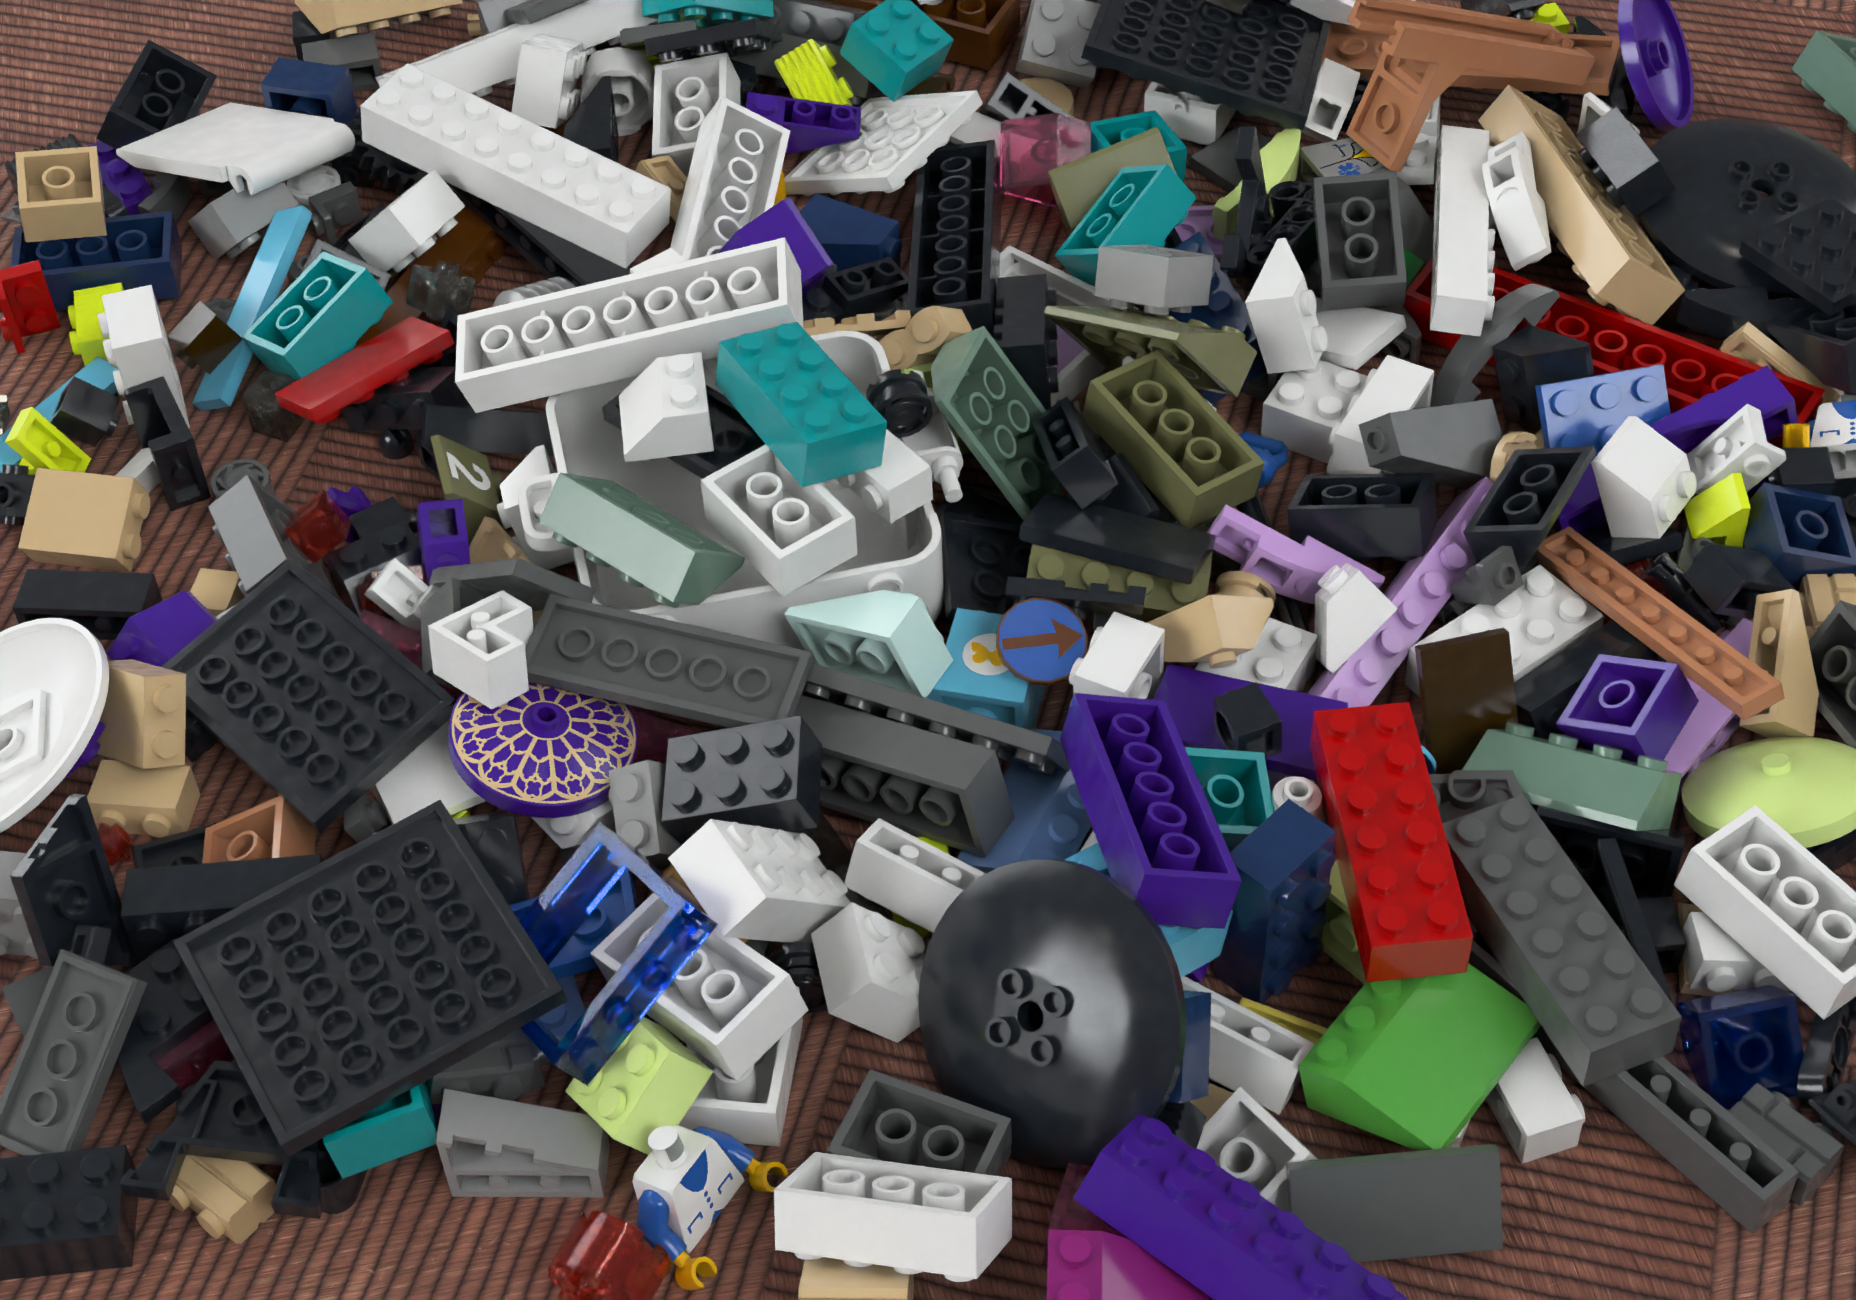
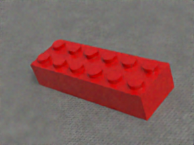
(1390, 843)

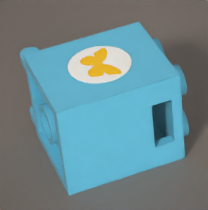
(979, 679)

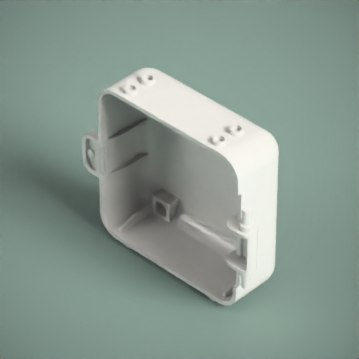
(889, 557)

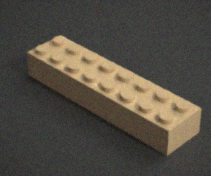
(1598, 237)

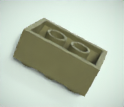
(1084, 180)

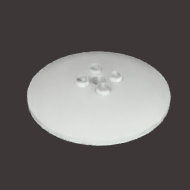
(49, 708)

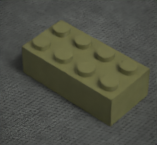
(1172, 439)

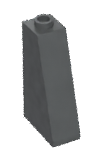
(1442, 440)

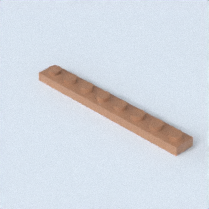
(1660, 624)

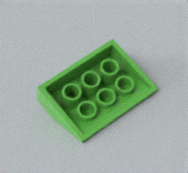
(1417, 1056)

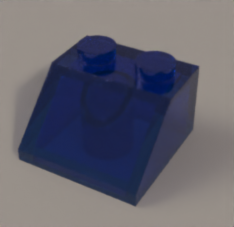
(1742, 1041)

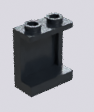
(170, 442)

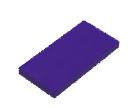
(1190, 704)

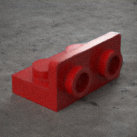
(25, 303)

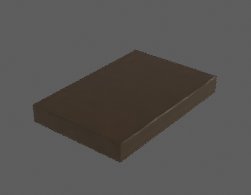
(1463, 693)

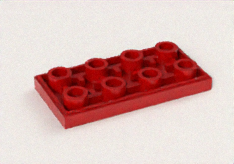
(365, 369)

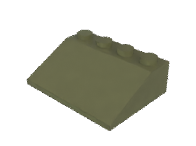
(1202, 355)

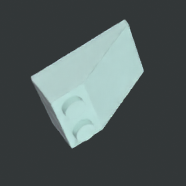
(876, 638)

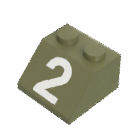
(468, 476)

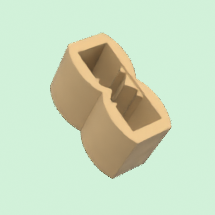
(924, 336)

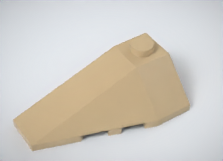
(1214, 629)

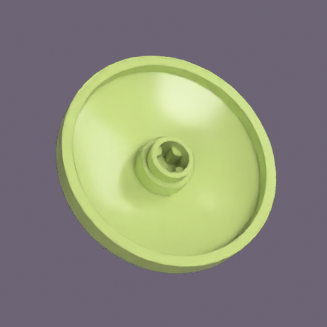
(1793, 779)

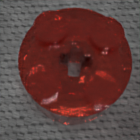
(607, 1261)

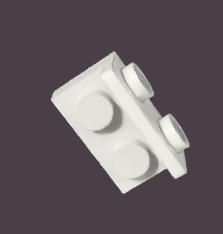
(1735, 448)

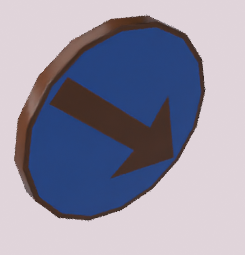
(1040, 640)

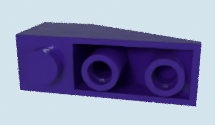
(810, 122)
(442, 534)

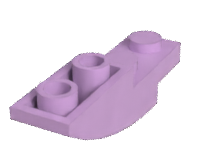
(1282, 562)

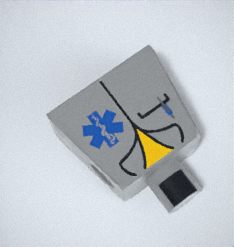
(1335, 159)

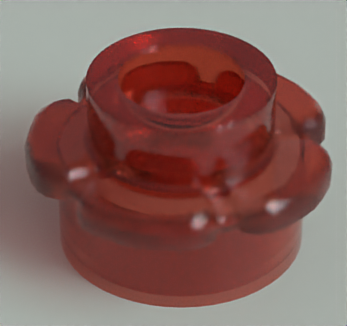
(115, 842)

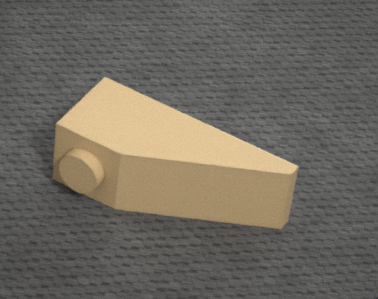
(1783, 650)

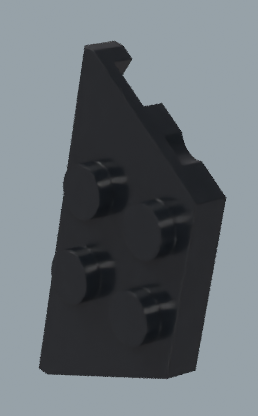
(70, 884)

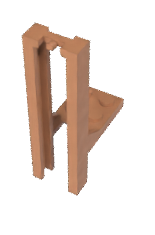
(1451, 42)

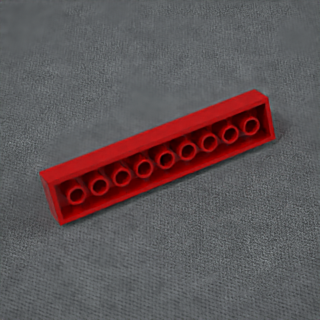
(1624, 344)

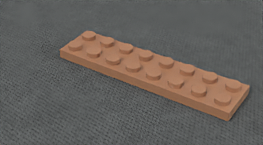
(1362, 51)

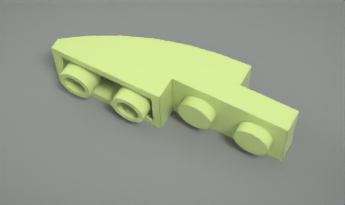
(1279, 165)

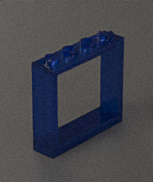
(641, 977)

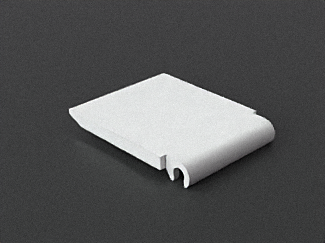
(245, 142)

